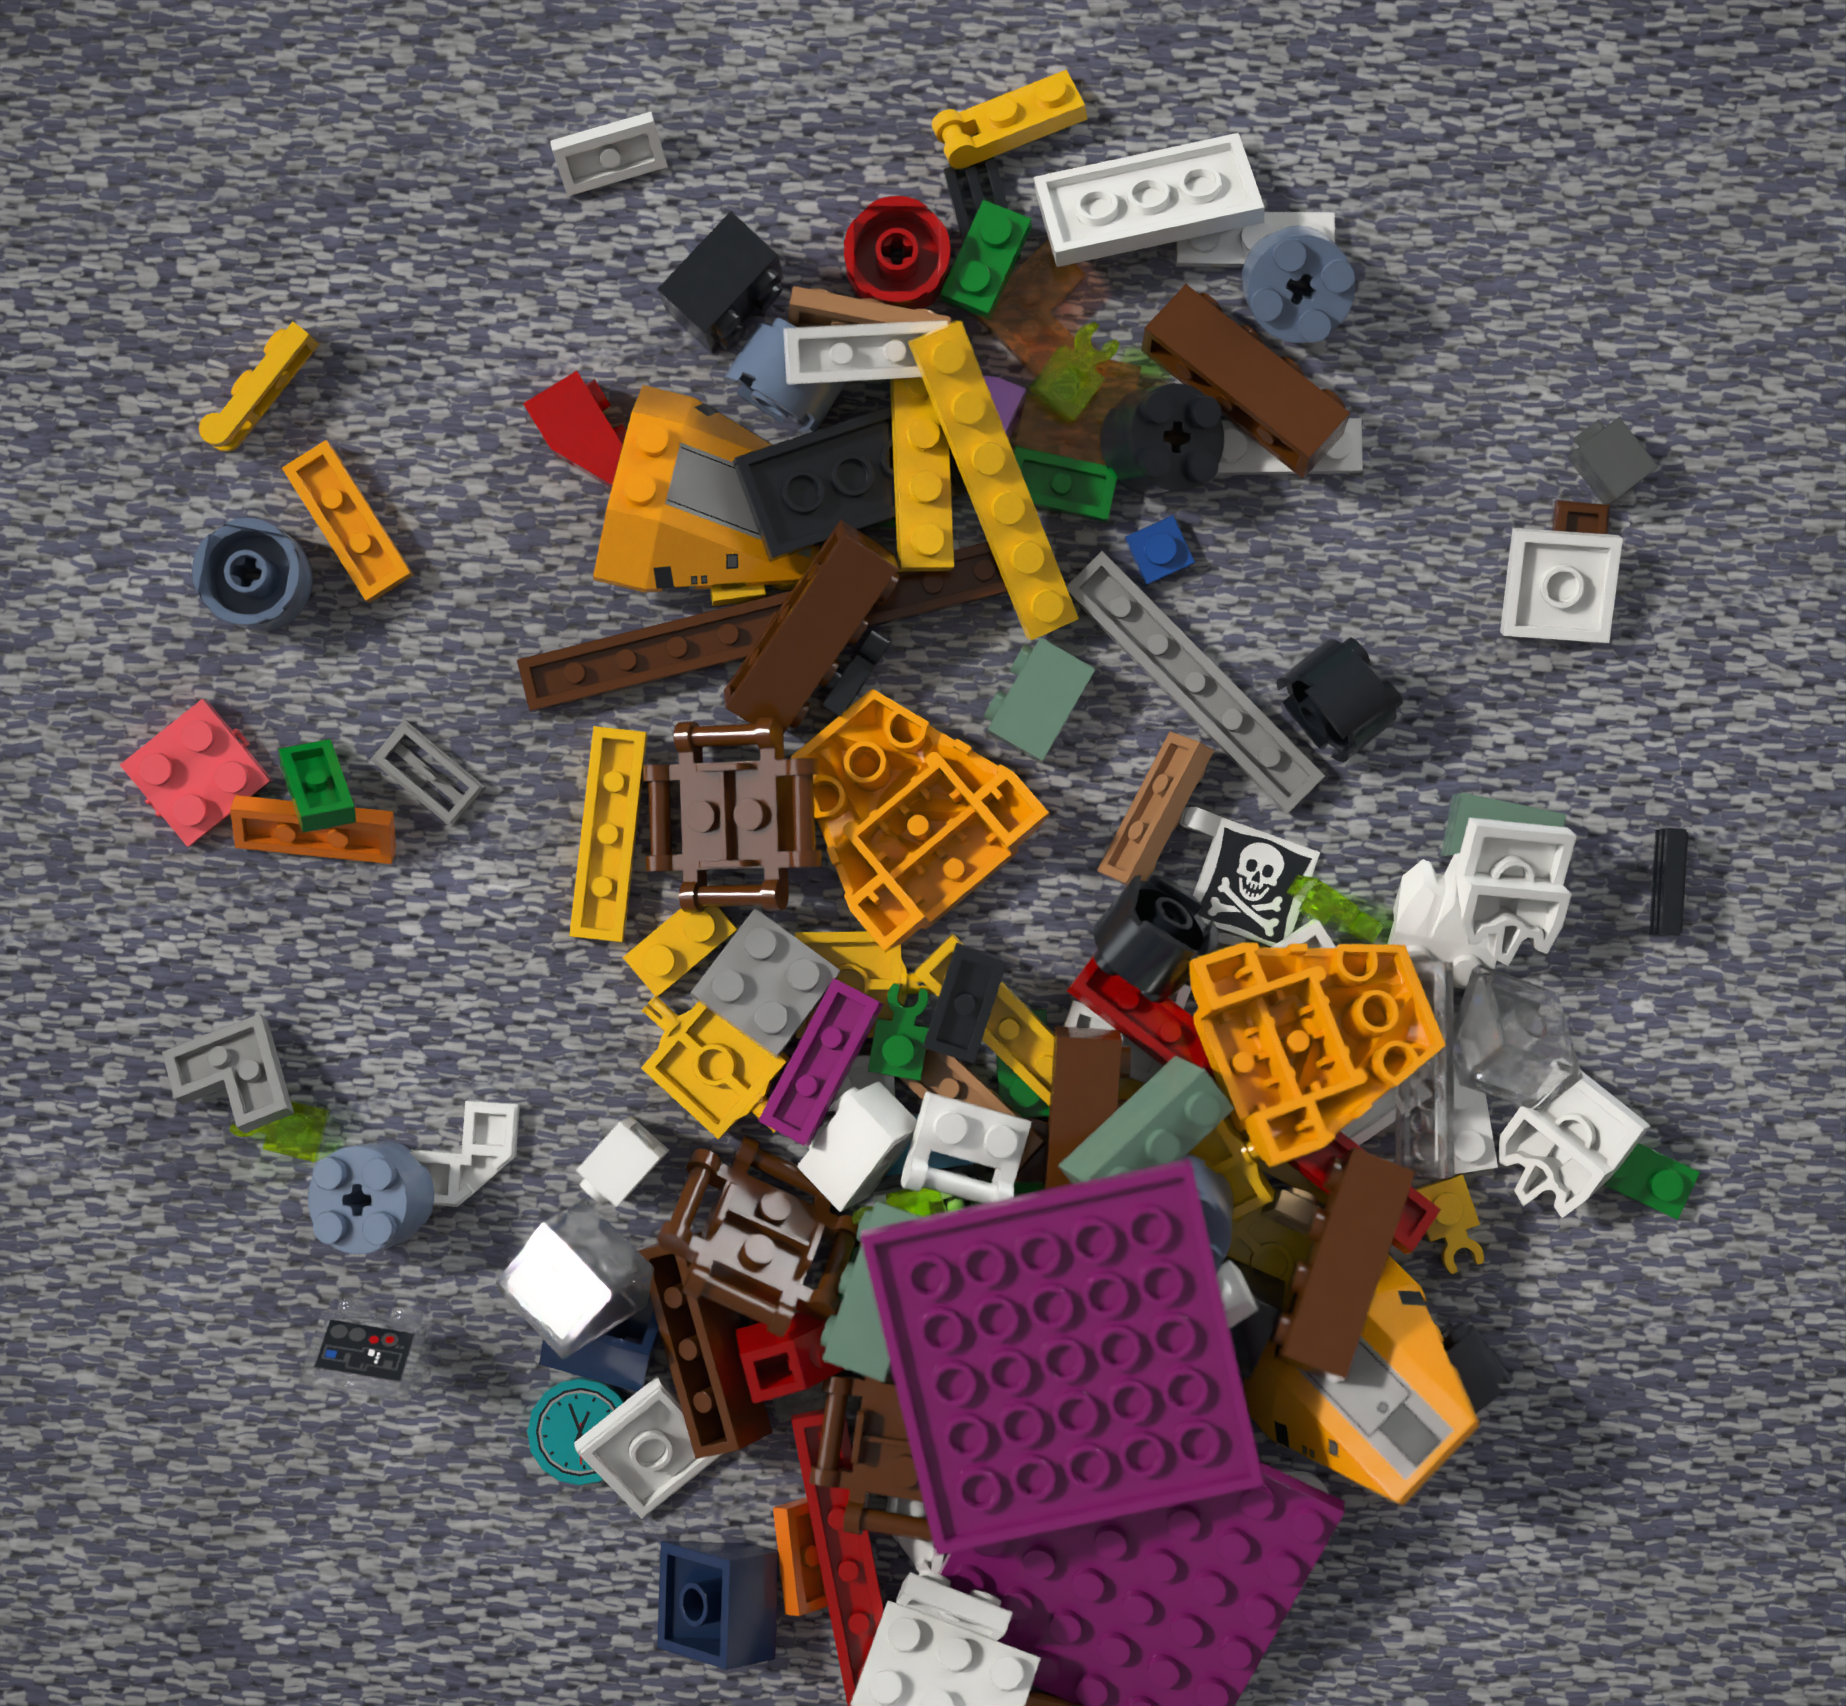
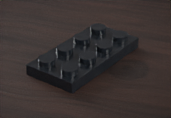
(823, 477)

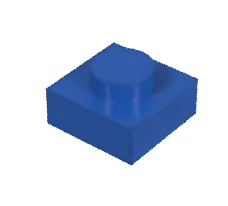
(1159, 550)

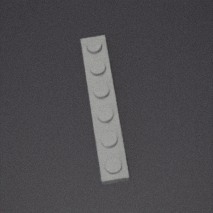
(1194, 682)

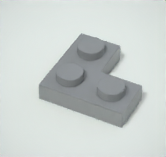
(235, 1059)

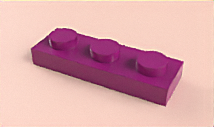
(820, 1062)

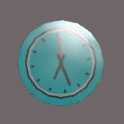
(561, 1419)

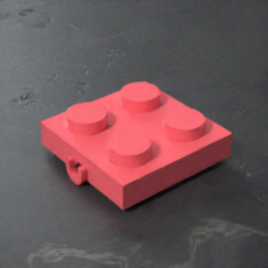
(195, 771)

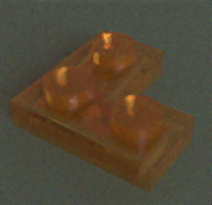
(1024, 310)
(1050, 433)

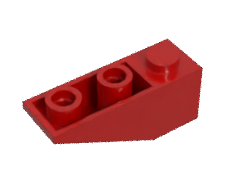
(576, 427)
(784, 1364)

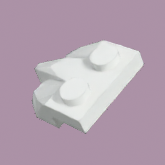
(1513, 884)
(1431, 922)
(1570, 1144)

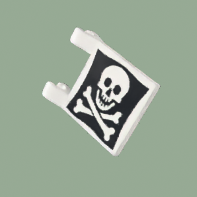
(1248, 878)

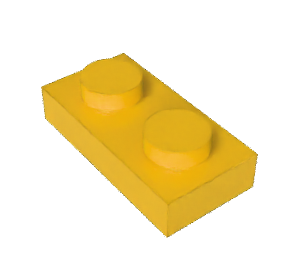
(678, 946)

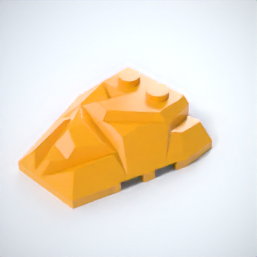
(911, 816)
(1309, 1036)

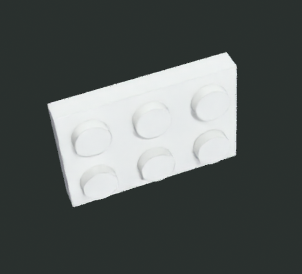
(939, 1664)

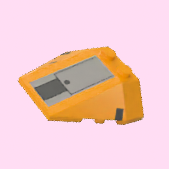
(680, 504)
(1391, 1415)

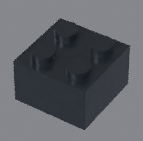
(723, 284)

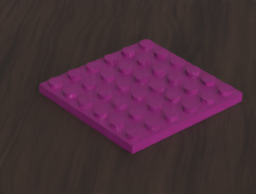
(1062, 1357)
(1160, 1598)

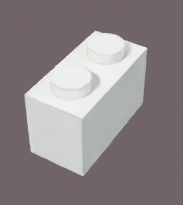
(858, 1145)
(620, 1162)

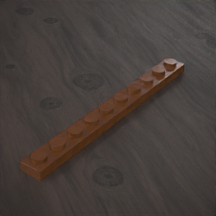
(730, 635)

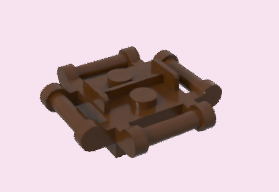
(734, 815)
(758, 1238)
(879, 1457)

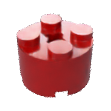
(892, 225)

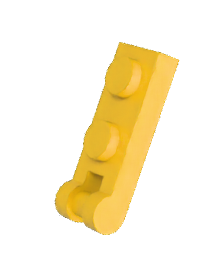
(1009, 120)
(258, 389)

